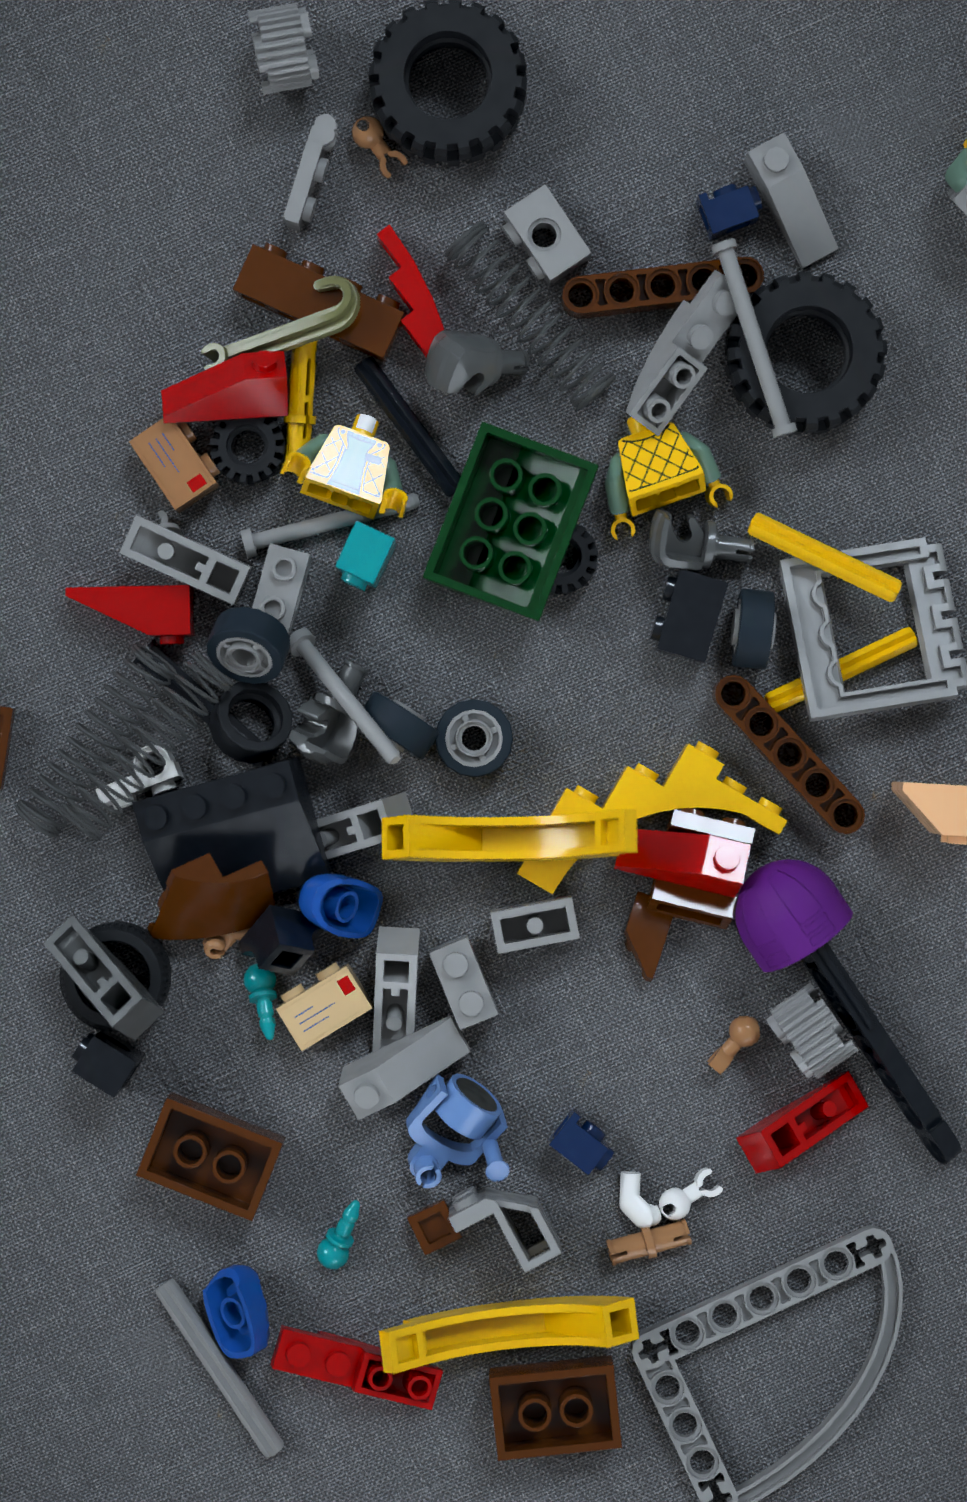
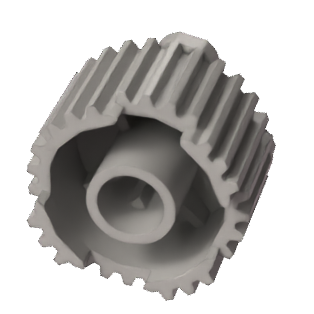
(282, 47)
(811, 1031)

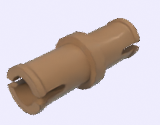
(648, 1242)

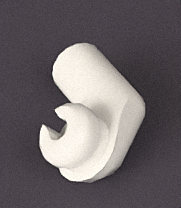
(633, 1205)

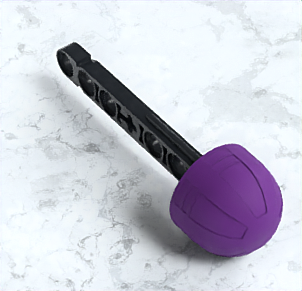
(789, 916)

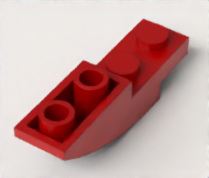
(353, 1365)

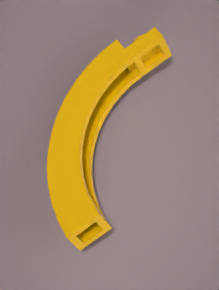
(509, 837)
(509, 1325)

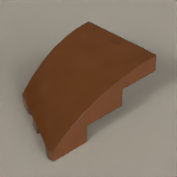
(207, 904)

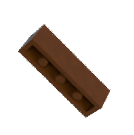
(289, 291)

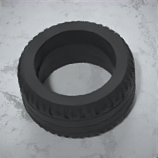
(150, 949)

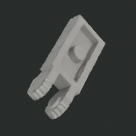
(311, 170)

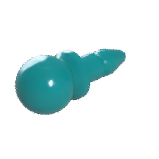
(261, 985)
(334, 1250)

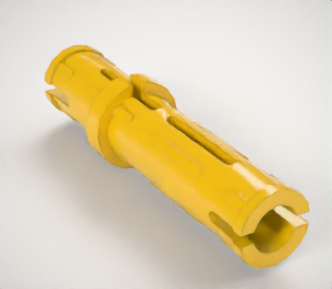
(301, 396)

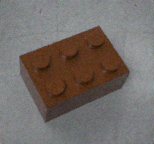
(211, 1156)
(555, 1407)

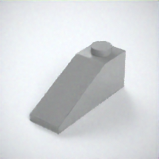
(791, 199)
(186, 560)
(360, 825)
(395, 984)
(401, 1067)

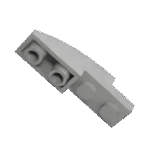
(678, 354)

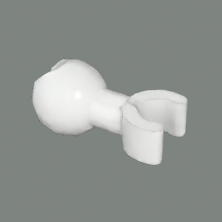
(682, 1199)

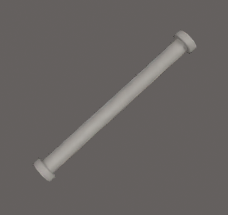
(754, 337)

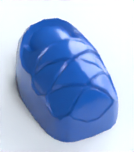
(341, 904)
(237, 1311)

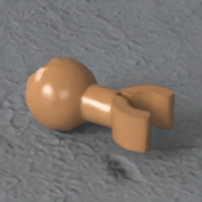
(373, 140)
(743, 1033)

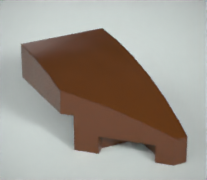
(646, 935)

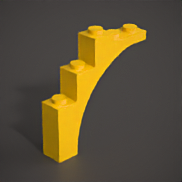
(688, 785)

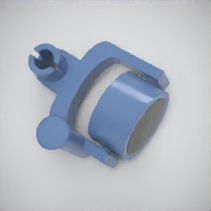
(467, 1110)

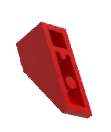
(235, 389)
(154, 610)
(688, 860)
(801, 1123)

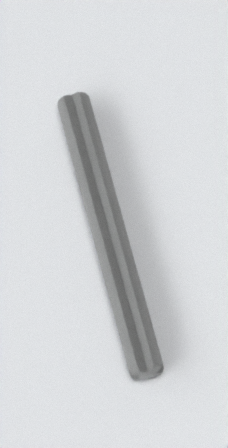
(219, 1368)

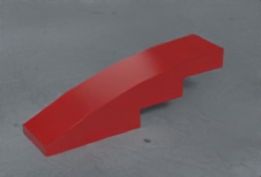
(407, 281)

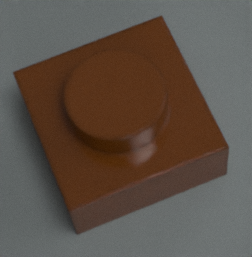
(433, 1227)

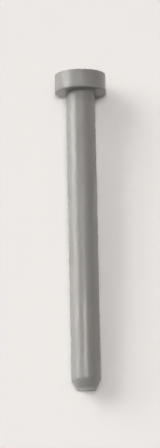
(312, 527)
(302, 644)

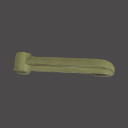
(299, 331)

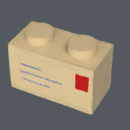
(323, 1006)

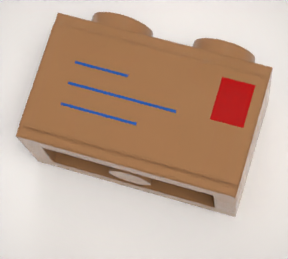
(175, 463)

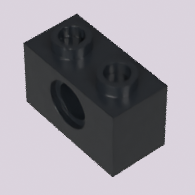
(106, 1061)

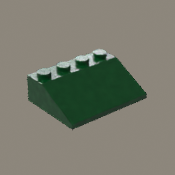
(510, 522)

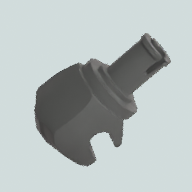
(470, 361)
(697, 547)
(328, 730)

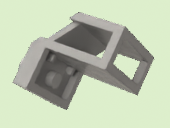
(475, 1205)

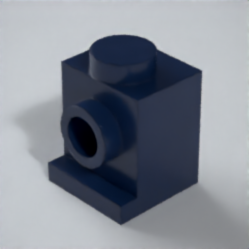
(729, 209)
(581, 1143)

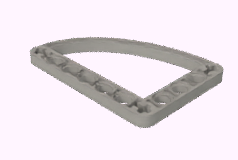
(746, 1314)

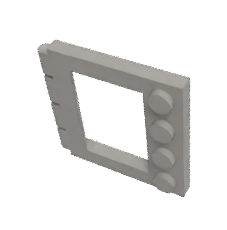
(816, 642)

